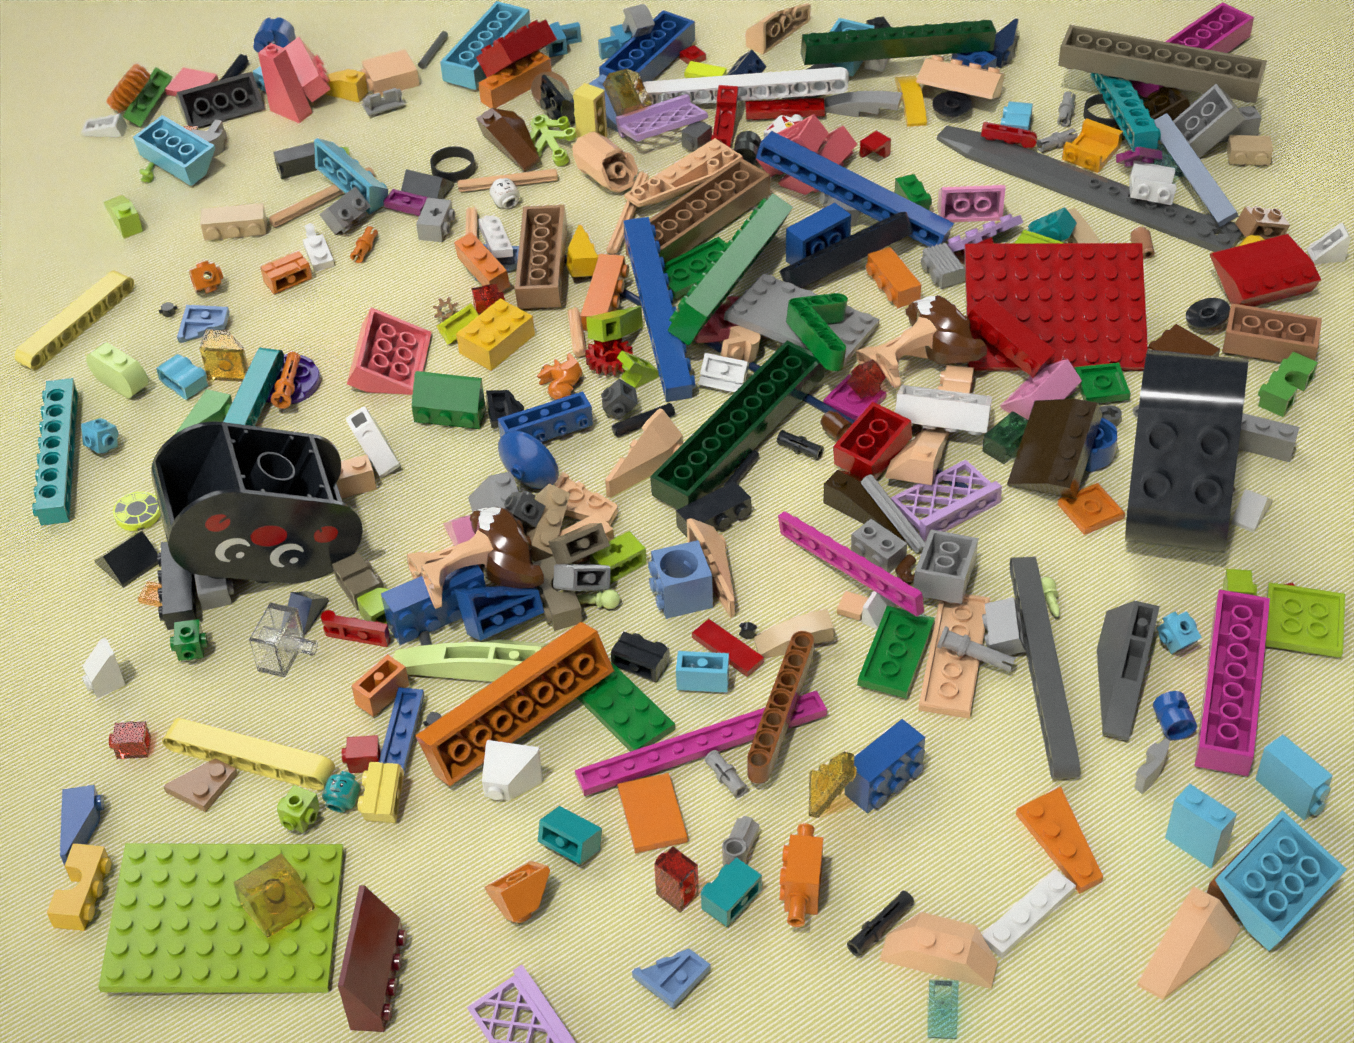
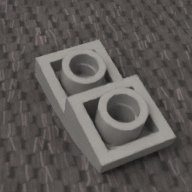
(1150, 771)

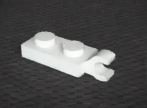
(317, 249)

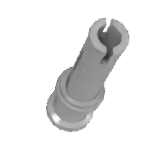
(964, 645)

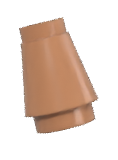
(1143, 236)

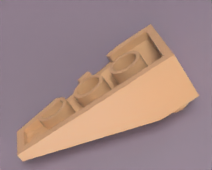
(920, 458)
(1193, 940)

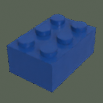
(817, 232)
(886, 766)

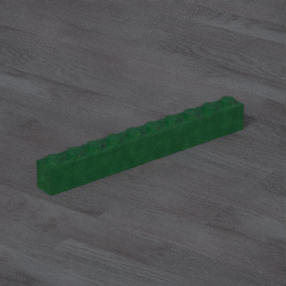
(897, 42)

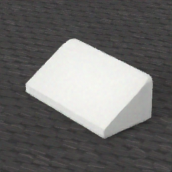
(874, 609)

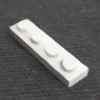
(495, 237)
(1028, 913)

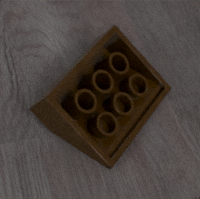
(1056, 446)

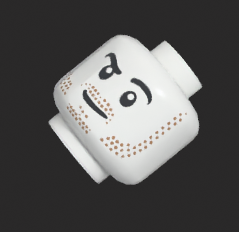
(504, 193)

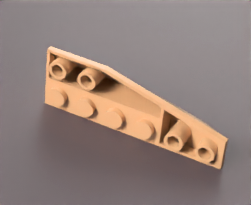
(684, 174)

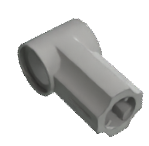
(740, 840)

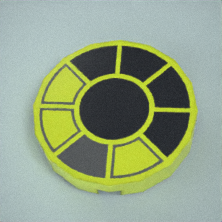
(136, 511)

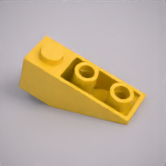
(581, 254)

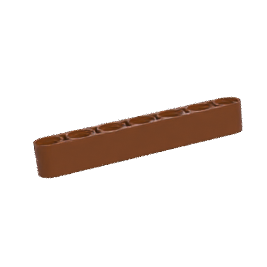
(780, 707)

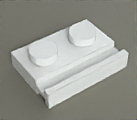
(723, 372)

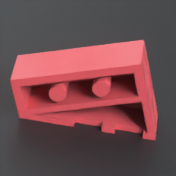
(308, 69)

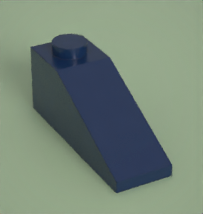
(1005, 44)

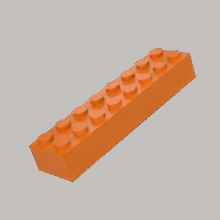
(515, 702)

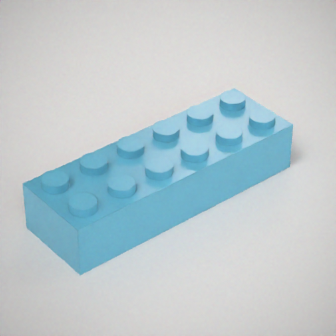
(460, 64)

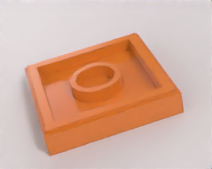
(1091, 509)

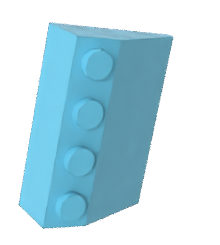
(1278, 879)

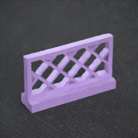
(659, 118)
(958, 509)
(535, 1002)

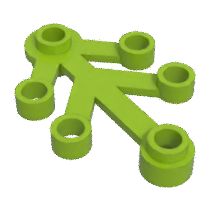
(540, 124)

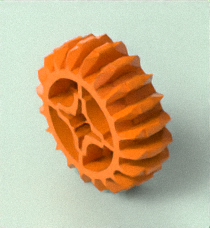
(128, 88)

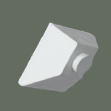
(510, 770)

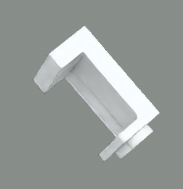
(1152, 183)

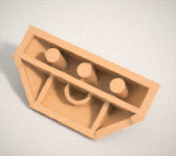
(941, 949)

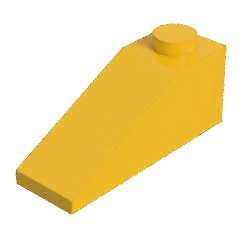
(348, 85)

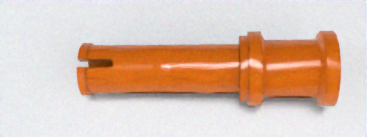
(291, 362)

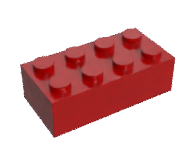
(515, 46)

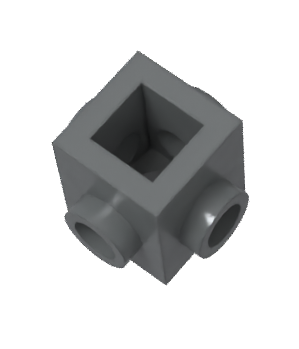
(619, 399)
(525, 508)

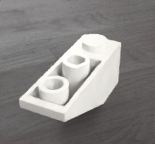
(373, 441)

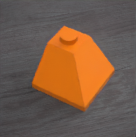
(519, 891)

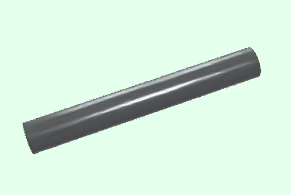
(433, 49)

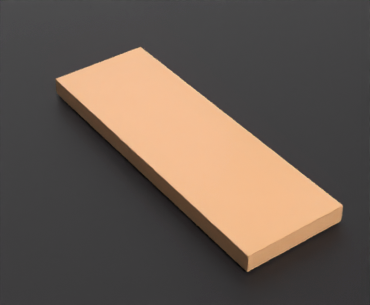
(948, 677)

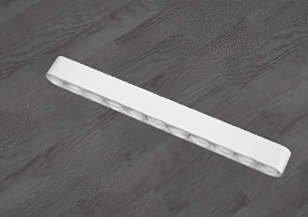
(753, 86)

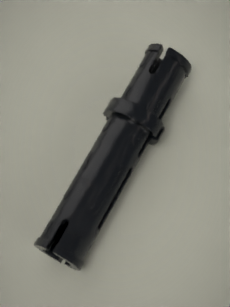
(873, 929)

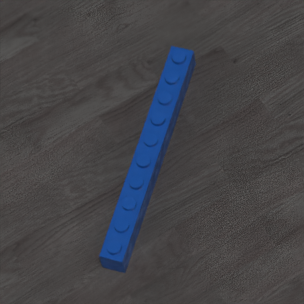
(851, 188)
(657, 309)

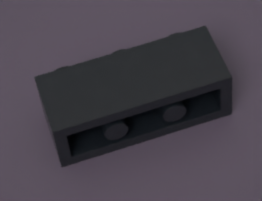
(716, 508)

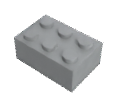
(1208, 120)
(946, 566)

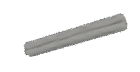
(893, 513)

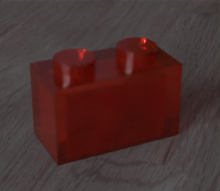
(676, 879)

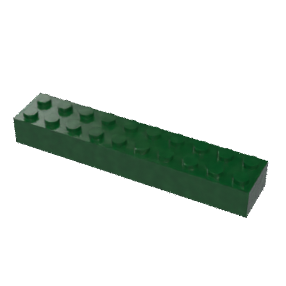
(737, 426)

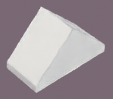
(1331, 246)
(1251, 510)

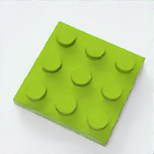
(1305, 620)

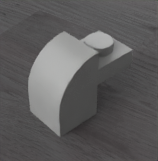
(638, 20)
(215, 135)

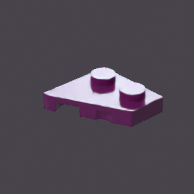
(1141, 154)

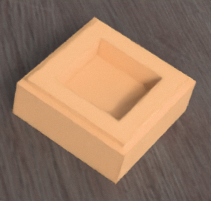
(851, 605)

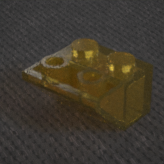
(626, 91)

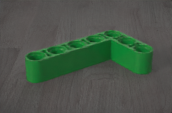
(809, 321)

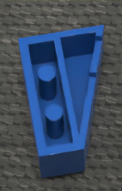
(496, 608)

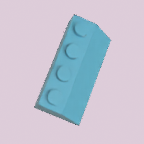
(175, 149)
(348, 173)

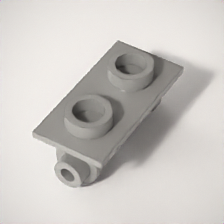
(375, 104)

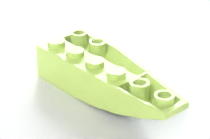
(467, 660)

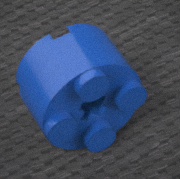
(274, 31)
(1103, 446)

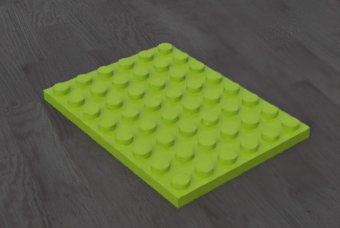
(187, 933)

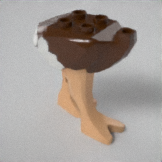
(936, 333)
(496, 548)

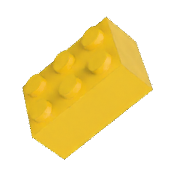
(495, 334)

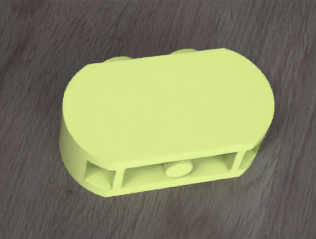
(117, 370)

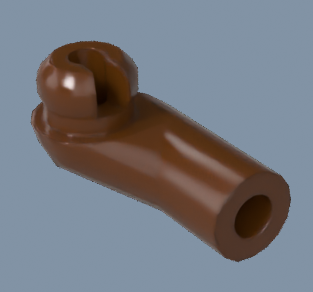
(903, 569)

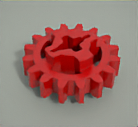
(604, 356)

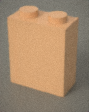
(390, 72)

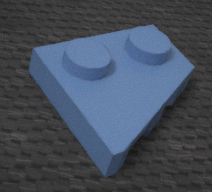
(673, 976)

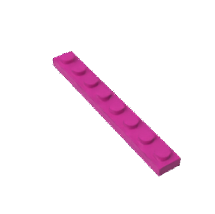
(851, 563)

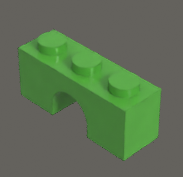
(1282, 386)

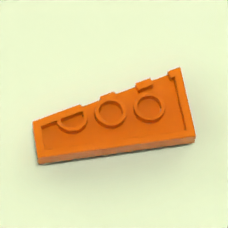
(1059, 834)

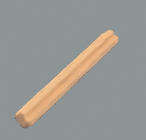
(518, 179)

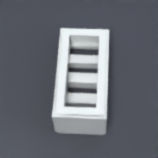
(105, 126)

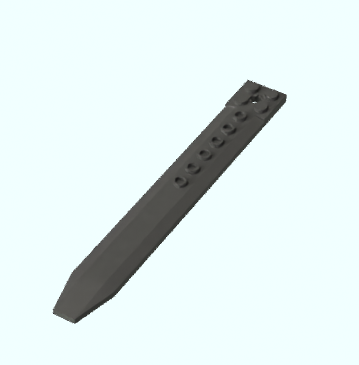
(1091, 189)

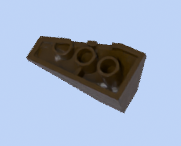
(1164, 101)
(846, 494)

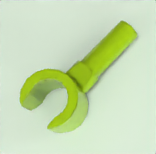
(147, 173)

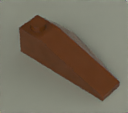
(510, 136)

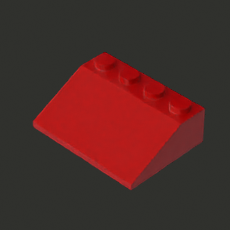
(1265, 271)

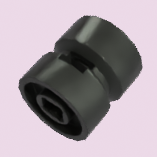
(747, 145)

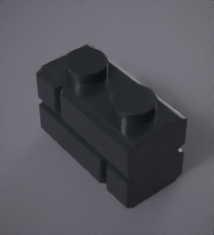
(640, 656)

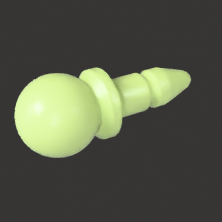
(1050, 594)
(608, 599)

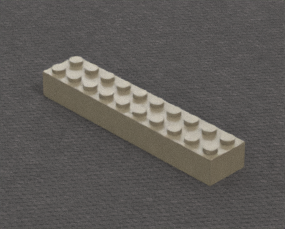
(1161, 63)

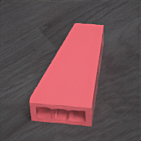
(282, 84)

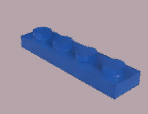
(402, 727)

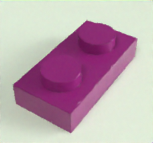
(405, 202)

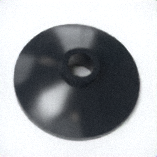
(952, 104)
(1208, 313)

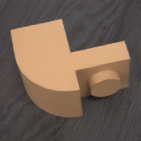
(741, 344)

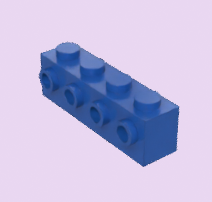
(551, 418)

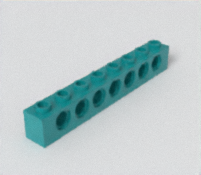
(1128, 111)
(56, 452)

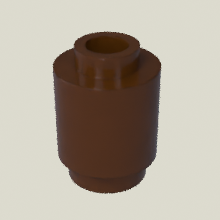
(834, 424)

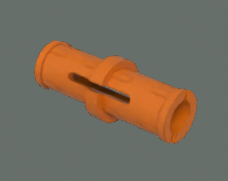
(364, 244)

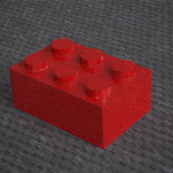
(872, 441)

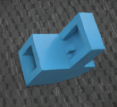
(565, 35)
(610, 45)

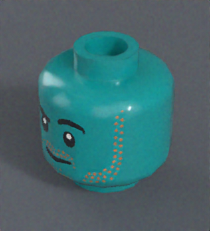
(341, 792)

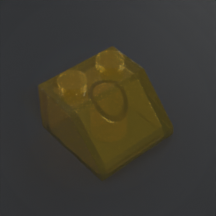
(223, 356)
(273, 895)

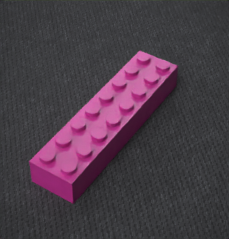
(1216, 31)
(1232, 683)

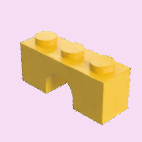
(75, 907)

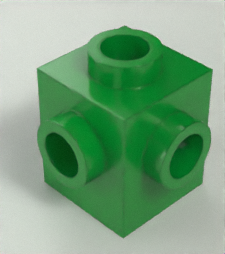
(189, 645)

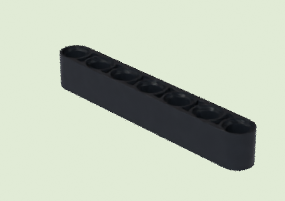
(848, 250)

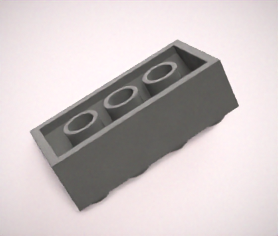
(220, 100)

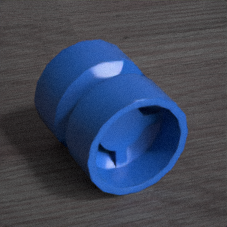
(1174, 715)

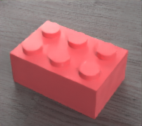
(807, 133)

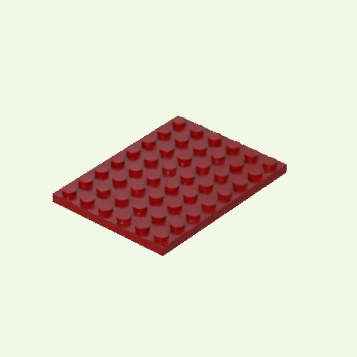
(1071, 295)

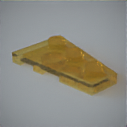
(829, 782)

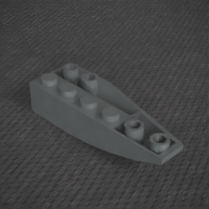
(1122, 663)

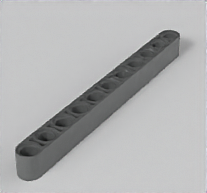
(1044, 669)

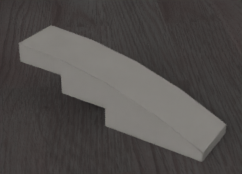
(862, 101)

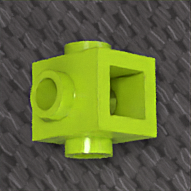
(298, 809)

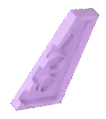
(989, 229)

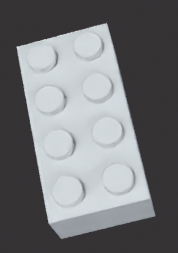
(944, 409)

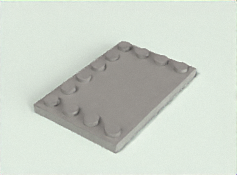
(765, 312)

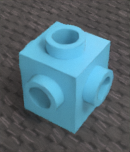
(99, 435)
(1178, 631)

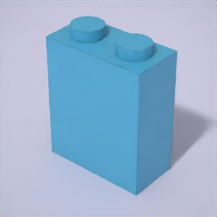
(1294, 777)
(1200, 825)

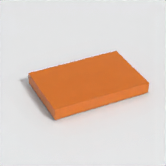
(652, 813)

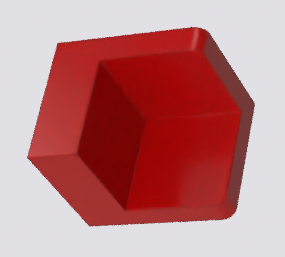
(876, 143)

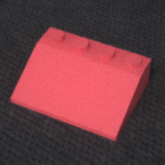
(388, 354)

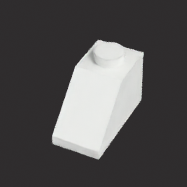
(102, 670)

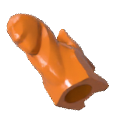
(562, 375)

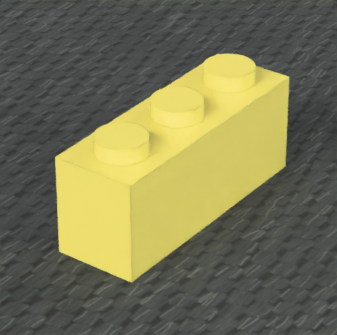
(590, 110)

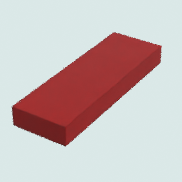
(721, 641)

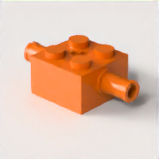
(801, 874)

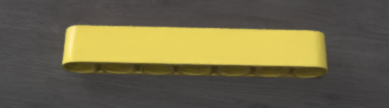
(74, 320)
(249, 754)

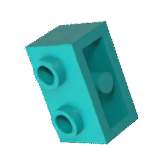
(1055, 225)
(569, 834)
(731, 891)

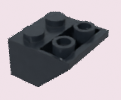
(556, 99)

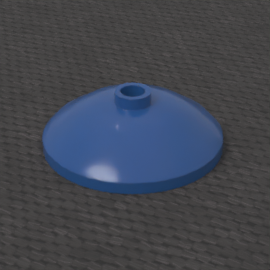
(527, 459)

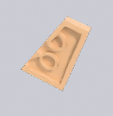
(585, 503)

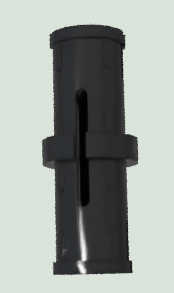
(788, 439)

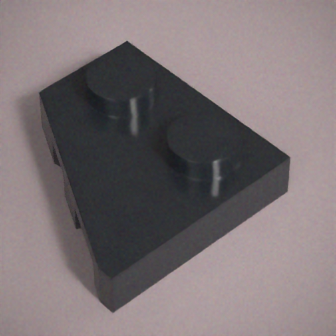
(501, 404)

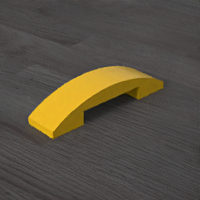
(912, 100)

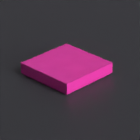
(848, 402)

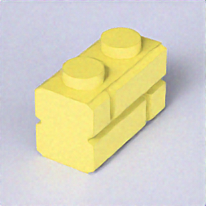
(381, 792)

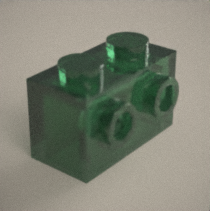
(1005, 438)

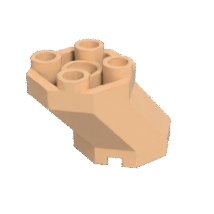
(604, 162)

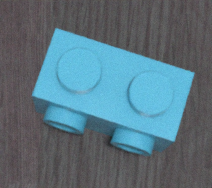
(702, 671)

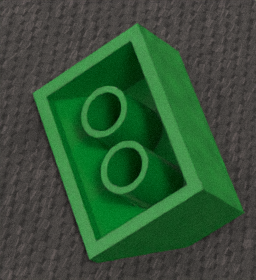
(448, 400)

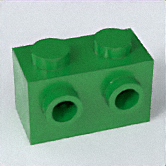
(913, 190)

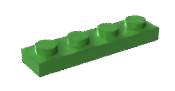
(148, 97)

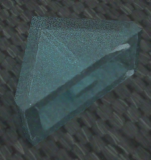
(942, 1008)

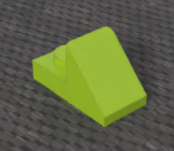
(637, 370)

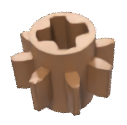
(443, 304)

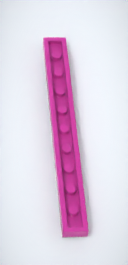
(687, 747)

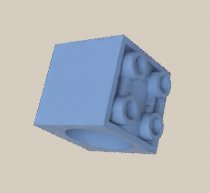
(681, 579)

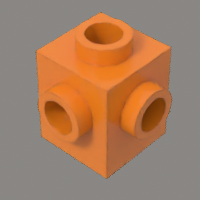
(198, 280)

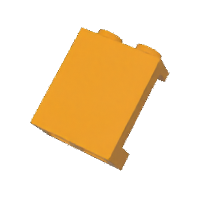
(1093, 146)

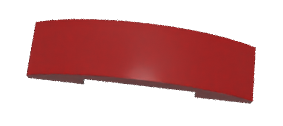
(725, 114)

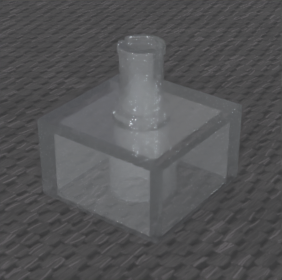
(279, 640)

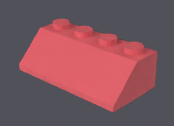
(837, 147)

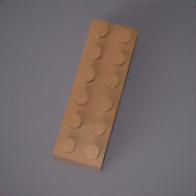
(541, 257)

